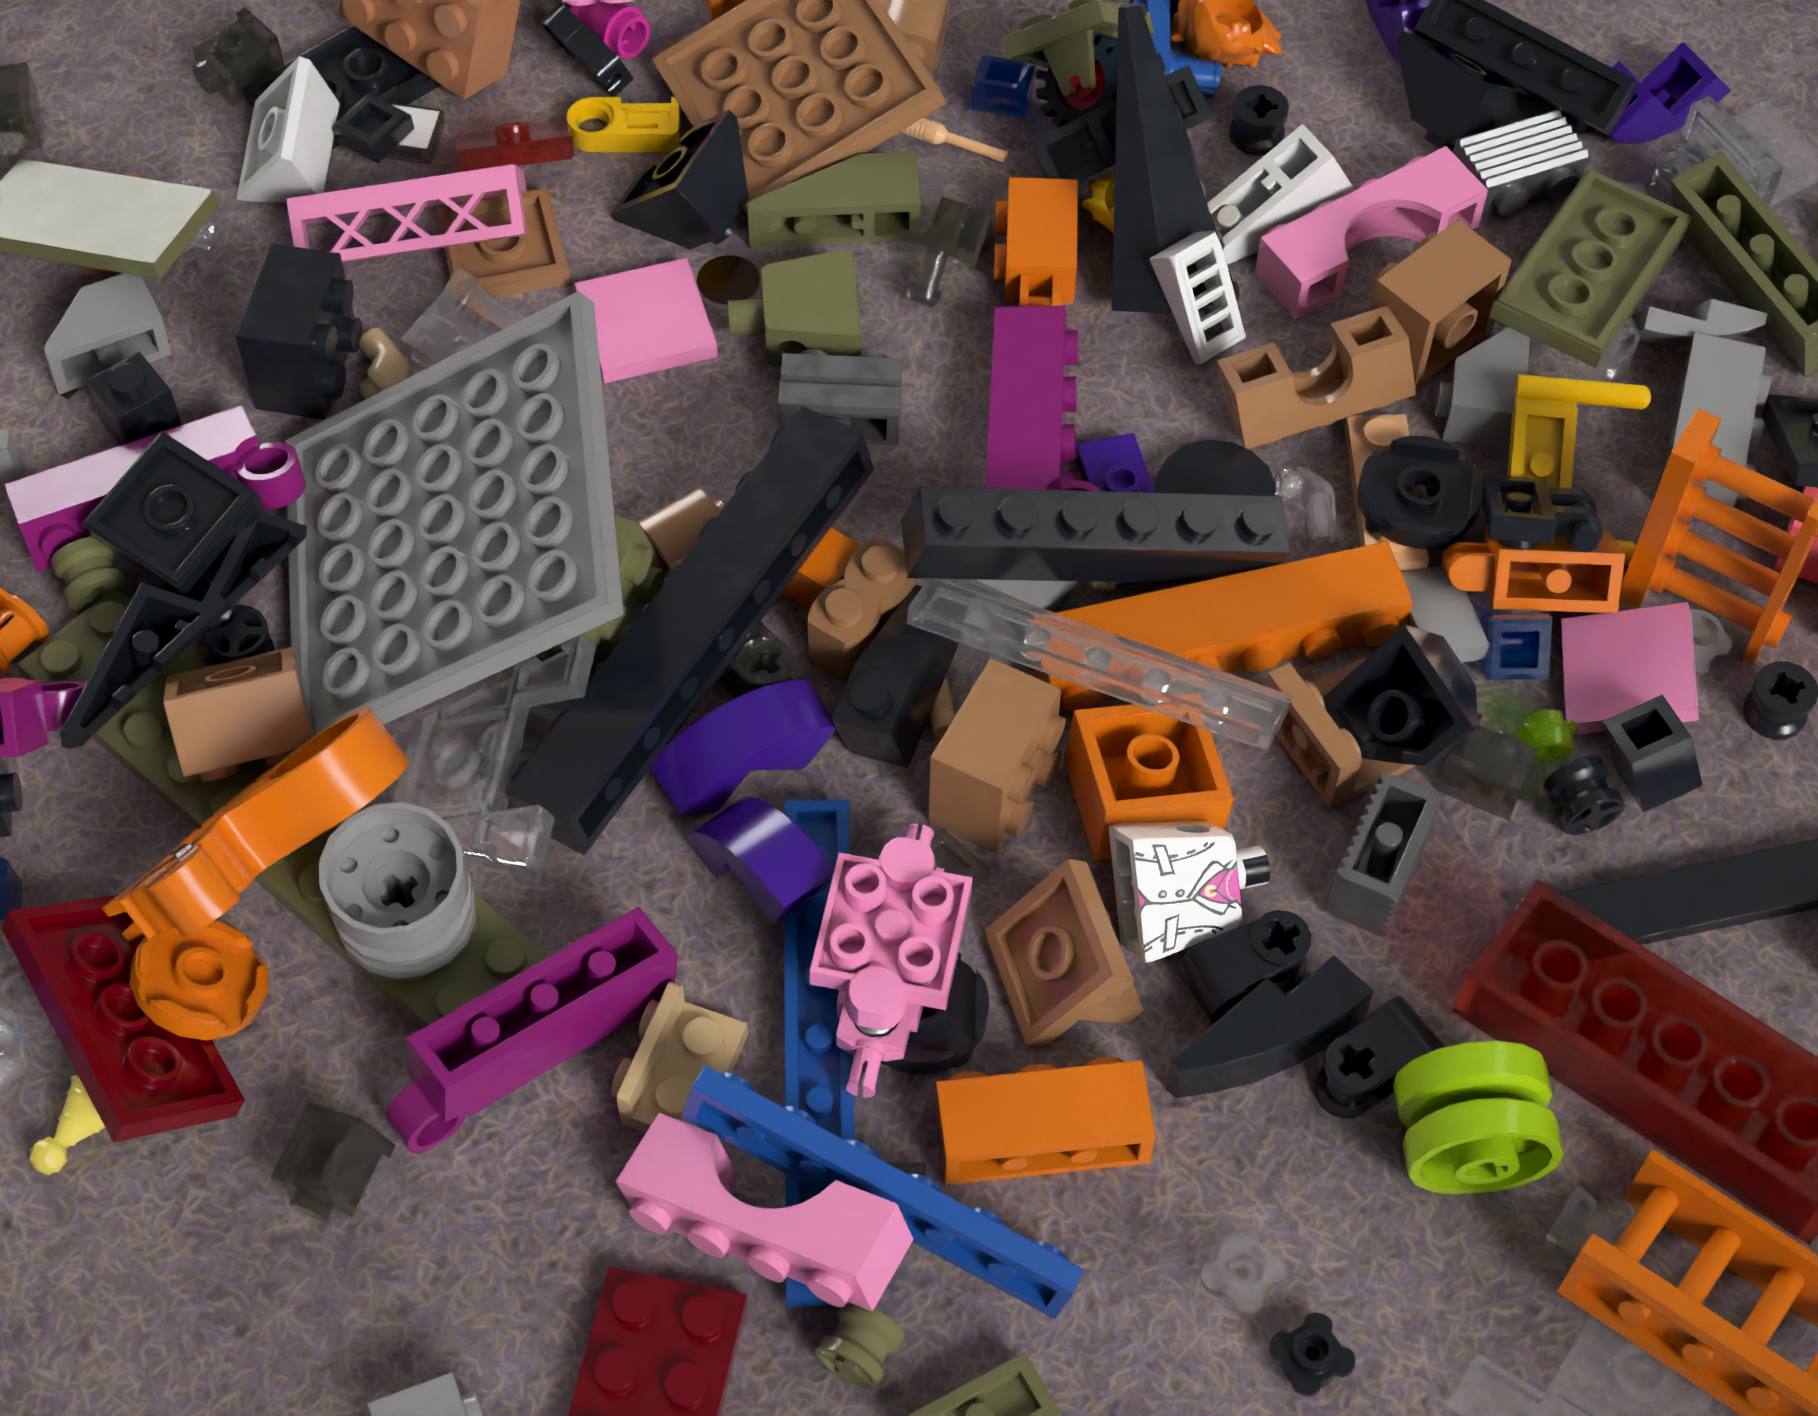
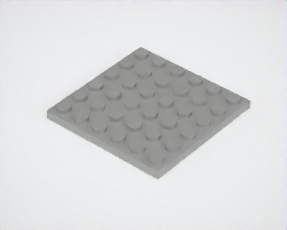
(455, 522)

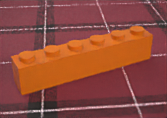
(1258, 615)

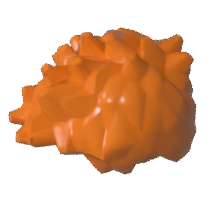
(1225, 31)

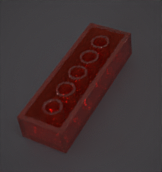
(1655, 1052)

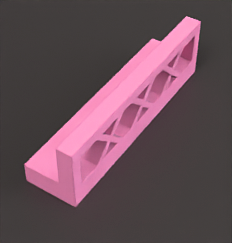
(412, 196)

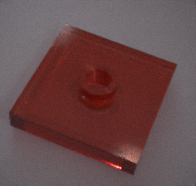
(515, 144)

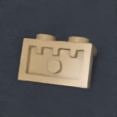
(672, 1053)

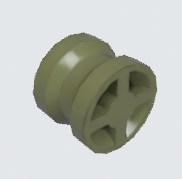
(87, 572)
(860, 1345)

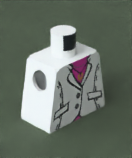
(1179, 883)

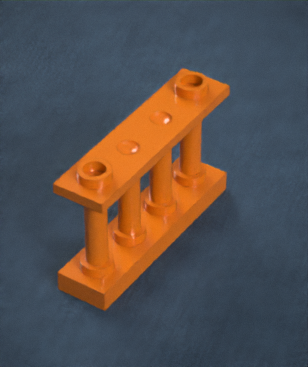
(1667, 535)
(1671, 1319)

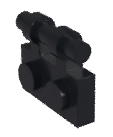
(1529, 512)

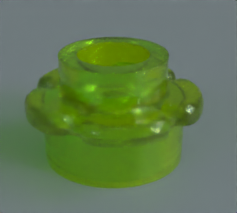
(1548, 733)

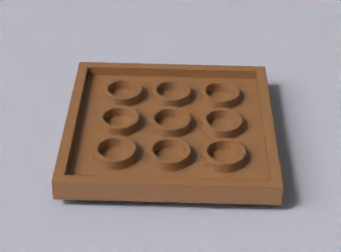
(803, 82)

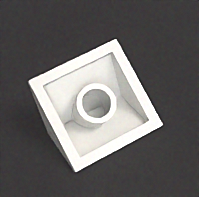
(289, 137)

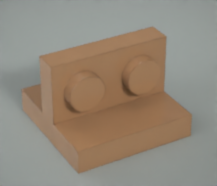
(1062, 957)

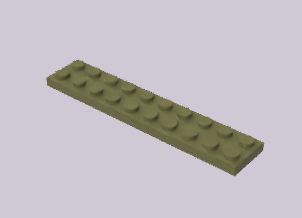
(144, 744)

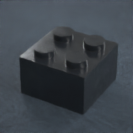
(298, 331)

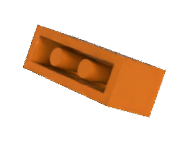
(1044, 1120)

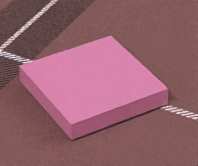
(649, 320)
(1626, 661)

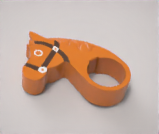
(262, 824)

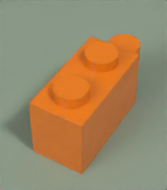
(1040, 241)
(1539, 577)

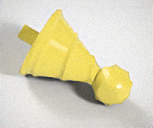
(75, 1123)

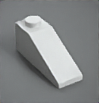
(1276, 191)

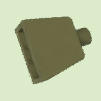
(804, 307)

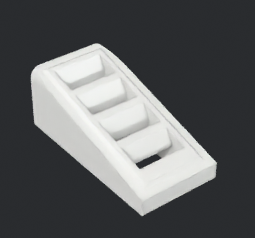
(1177, 286)

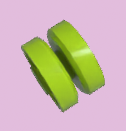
(1477, 1118)

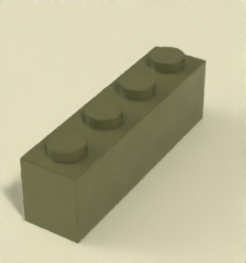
(1753, 255)

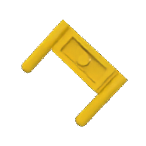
(1547, 423)

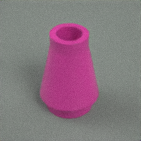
(617, 25)

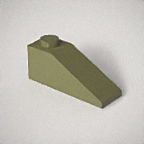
(846, 203)

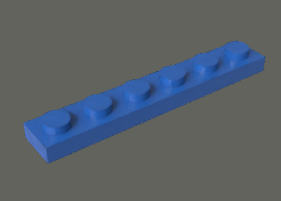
(959, 1234)

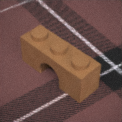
(1363, 372)

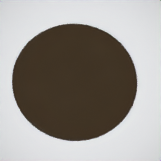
(728, 279)

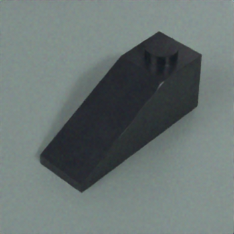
(893, 689)

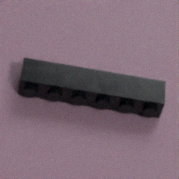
(1090, 535)

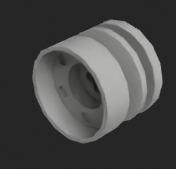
(389, 858)

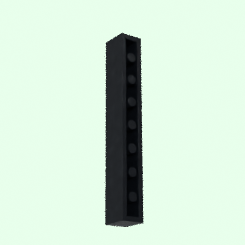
(692, 627)

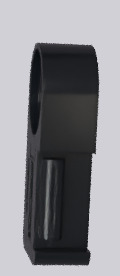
(587, 49)

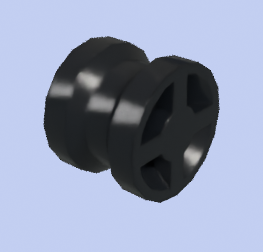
(1258, 119)
(236, 628)
(1772, 714)
(1584, 795)

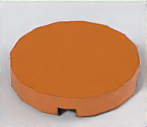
(200, 982)

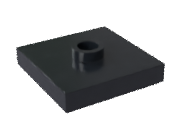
(172, 513)

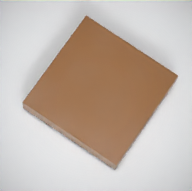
(512, 263)

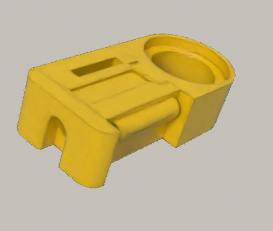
(629, 127)

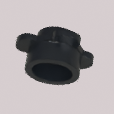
(1305, 1374)

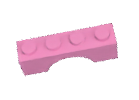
(1308, 257)
(834, 1243)

